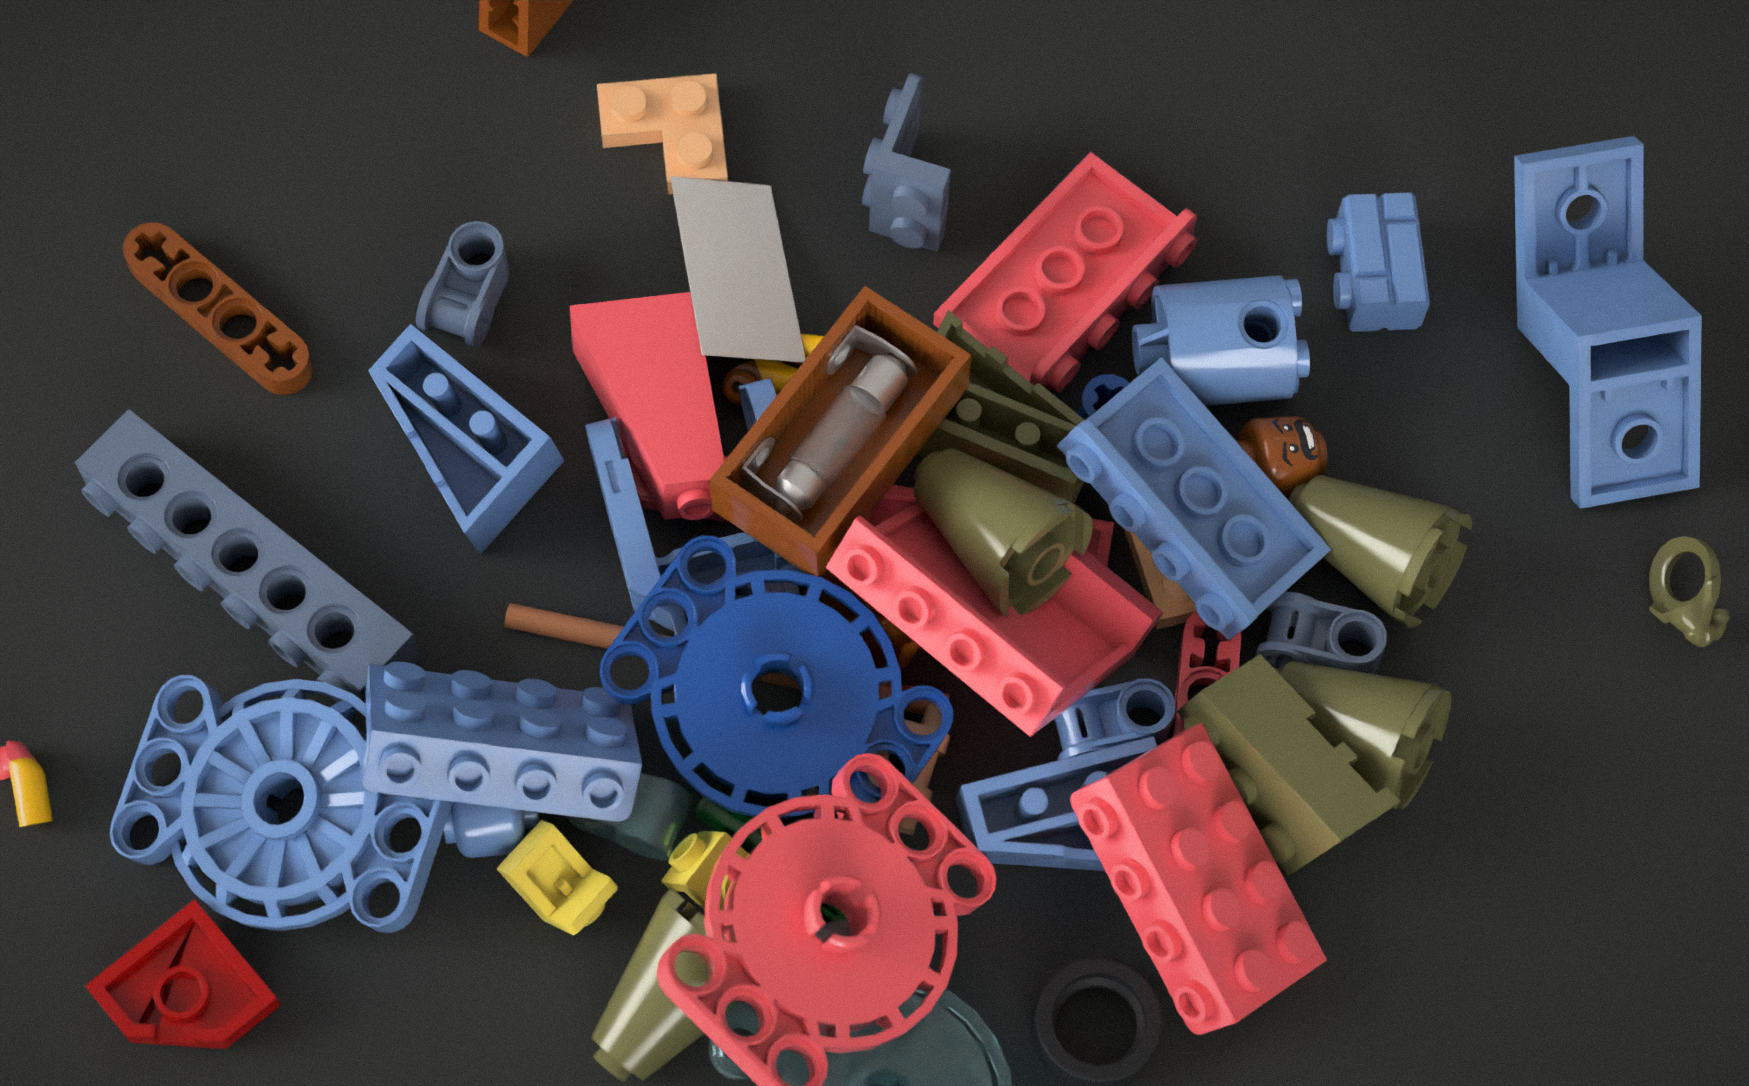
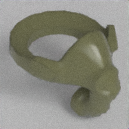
(1695, 617)

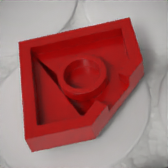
(184, 987)

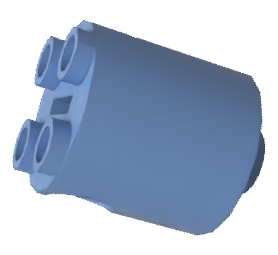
(1227, 338)

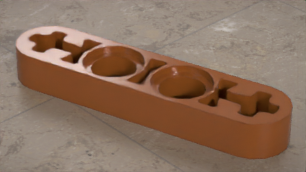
(223, 303)

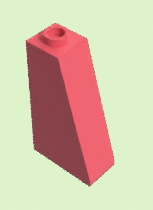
(657, 384)

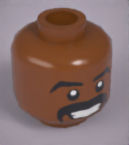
(1285, 450)

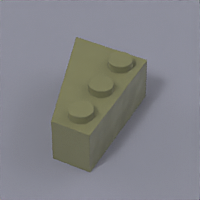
(1007, 420)
(1283, 768)

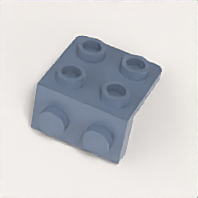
(903, 192)

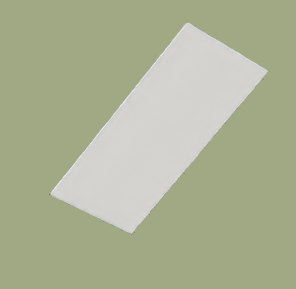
(737, 270)

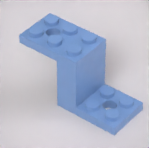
(1607, 322)

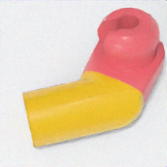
(27, 783)

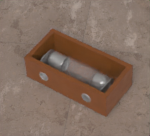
(840, 431)

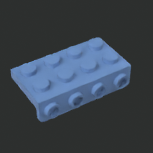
(1193, 499)
(499, 743)

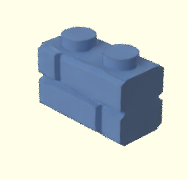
(1379, 261)

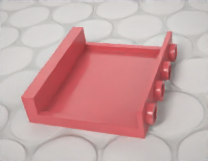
(1018, 663)

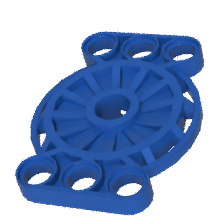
(739, 641)

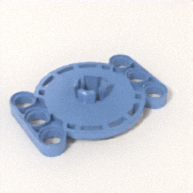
(219, 801)

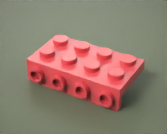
(1071, 273)
(1197, 881)

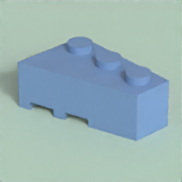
(467, 436)
(1029, 813)

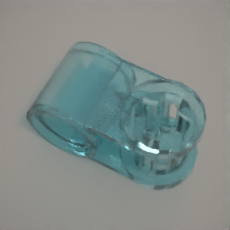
(654, 820)

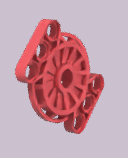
(773, 916)

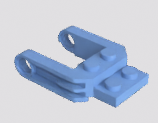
(631, 534)

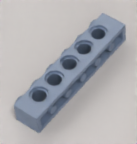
(137, 455)

